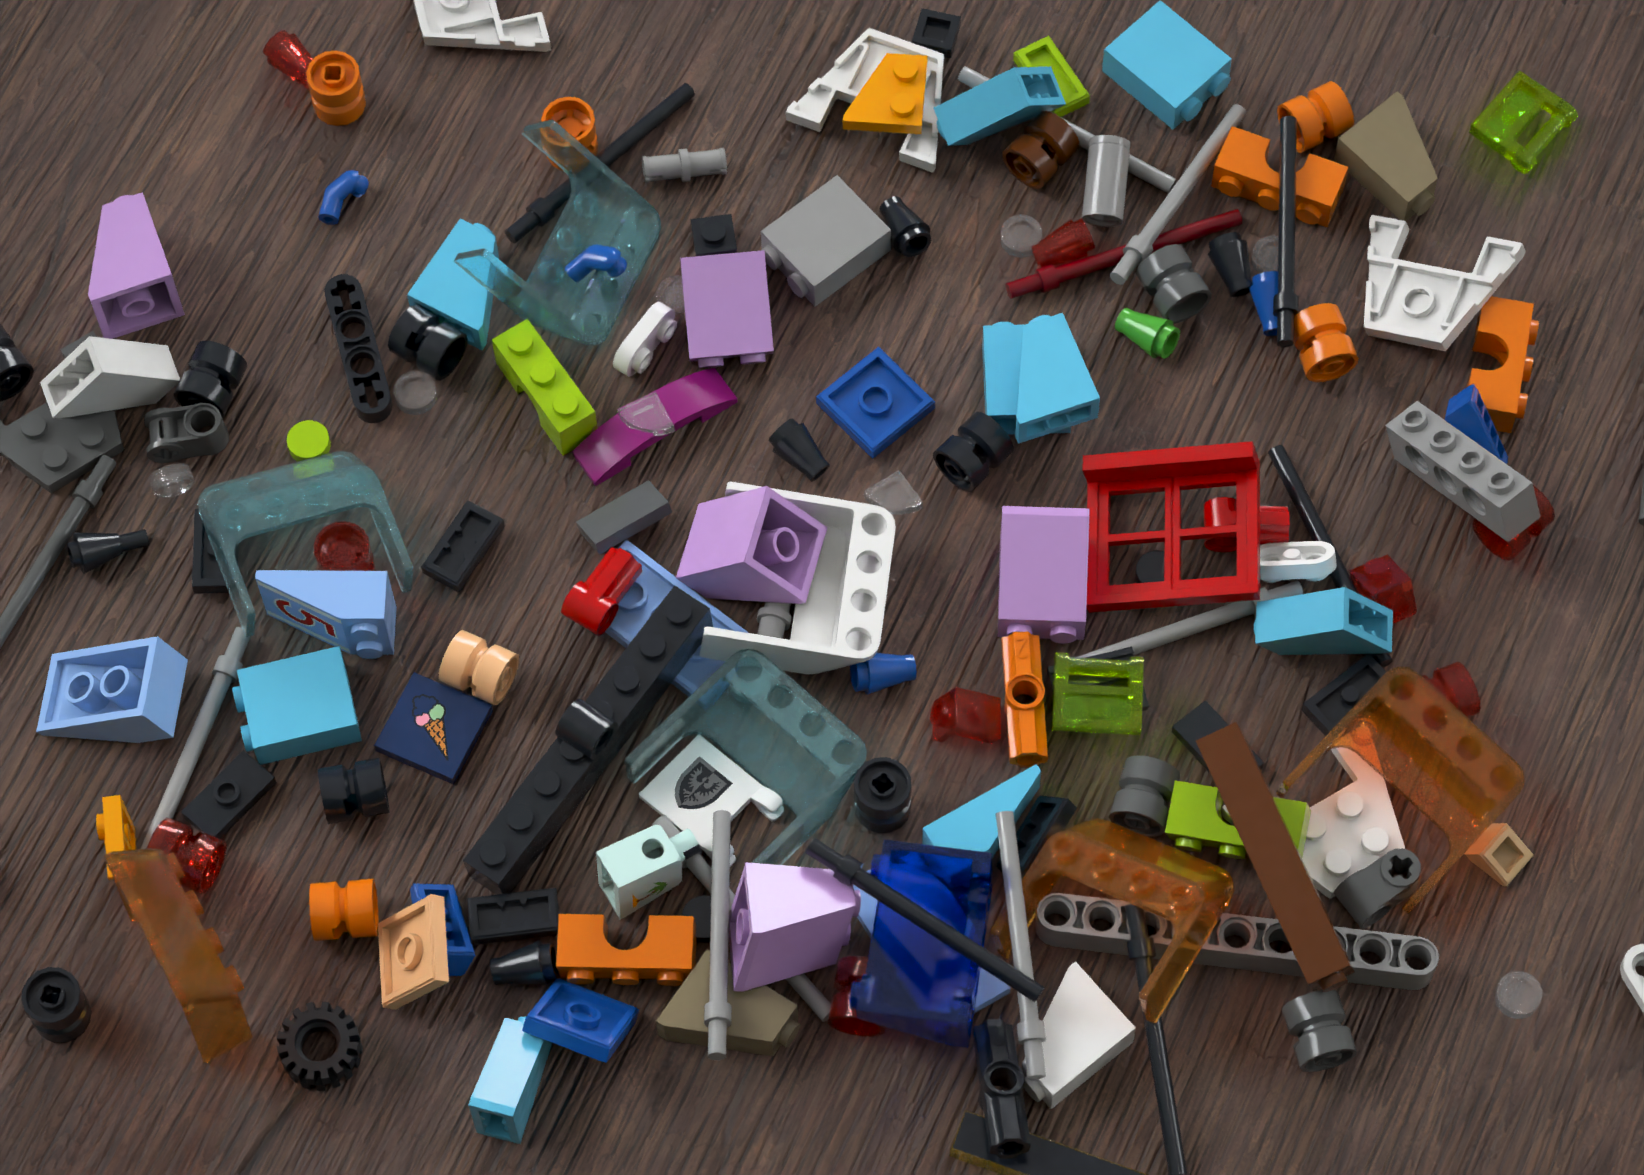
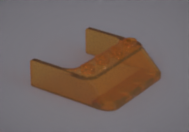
(1428, 757)
(1140, 873)
(182, 947)

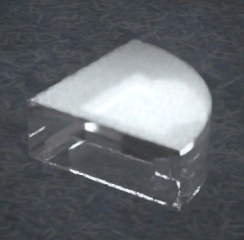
(647, 415)
(894, 495)

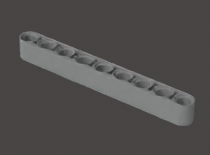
(1256, 932)

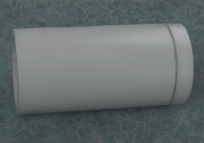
(1106, 181)

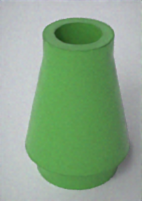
(1151, 333)

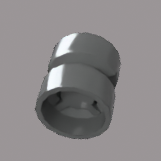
(1173, 283)
(1145, 790)
(1321, 1037)

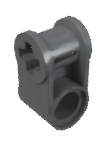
(181, 432)
(1374, 892)

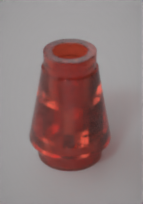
(288, 56)
(1064, 244)

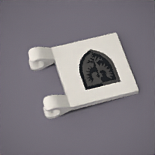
(702, 783)

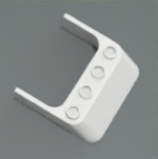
(845, 599)

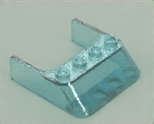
(598, 212)
(290, 497)
(772, 733)

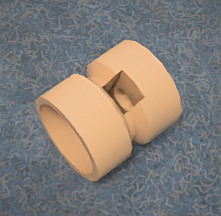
(482, 668)

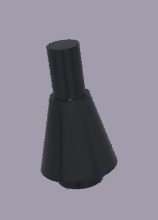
(95, 549)

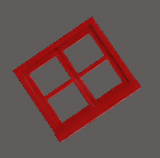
(1170, 472)

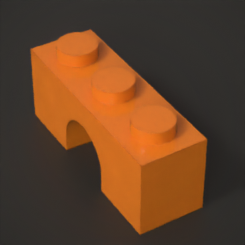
(1245, 173)
(1504, 332)
(664, 954)

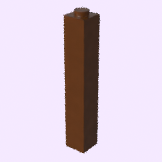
(1276, 858)

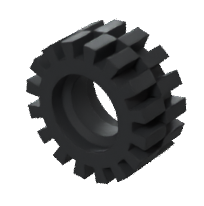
(314, 1020)

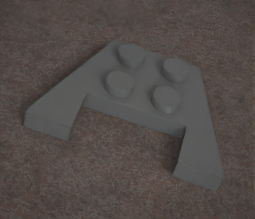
(60, 449)

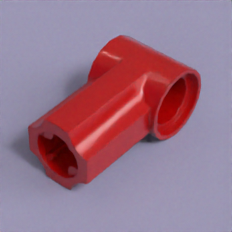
(1223, 511)
(597, 600)

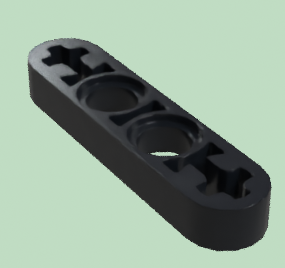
(357, 348)

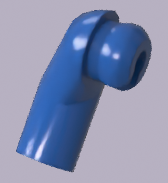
(337, 191)
(596, 258)

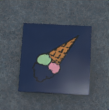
(433, 728)

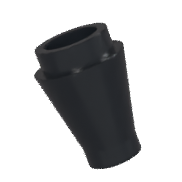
(908, 231)
(1231, 260)
(798, 448)
(526, 965)

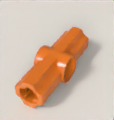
(1024, 721)

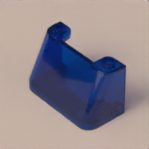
(910, 975)

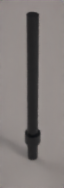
(543, 210)
(1286, 302)
(1313, 523)
(850, 871)
(1141, 950)

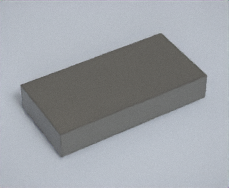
(624, 517)

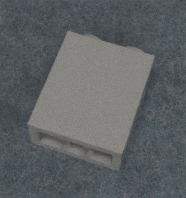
(825, 241)

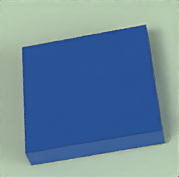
(875, 402)
(581, 1020)

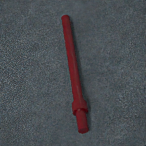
(1050, 277)

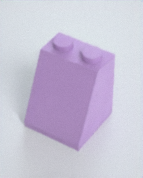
(130, 272)
(727, 308)
(752, 549)
(1043, 572)
(787, 922)

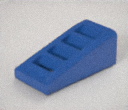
(1469, 415)
(459, 946)

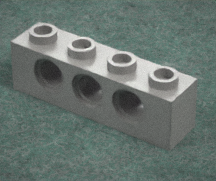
(1463, 471)

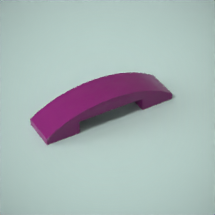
(685, 399)

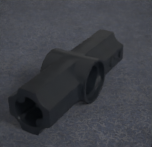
(1002, 1110)

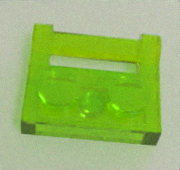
(1513, 112)
(1093, 706)

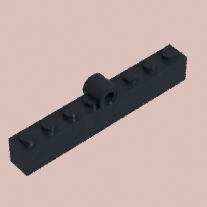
(587, 742)

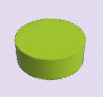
(308, 440)

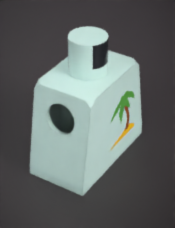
(643, 867)

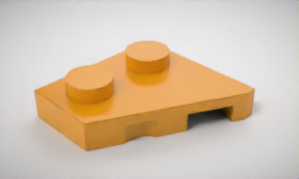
(891, 97)
(115, 827)

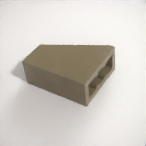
(1390, 159)
(759, 1020)

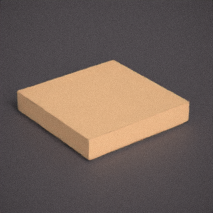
(413, 952)

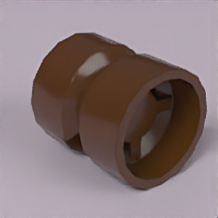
(1041, 149)

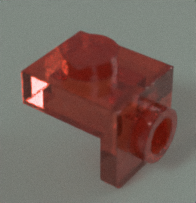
(1387, 585)
(966, 715)

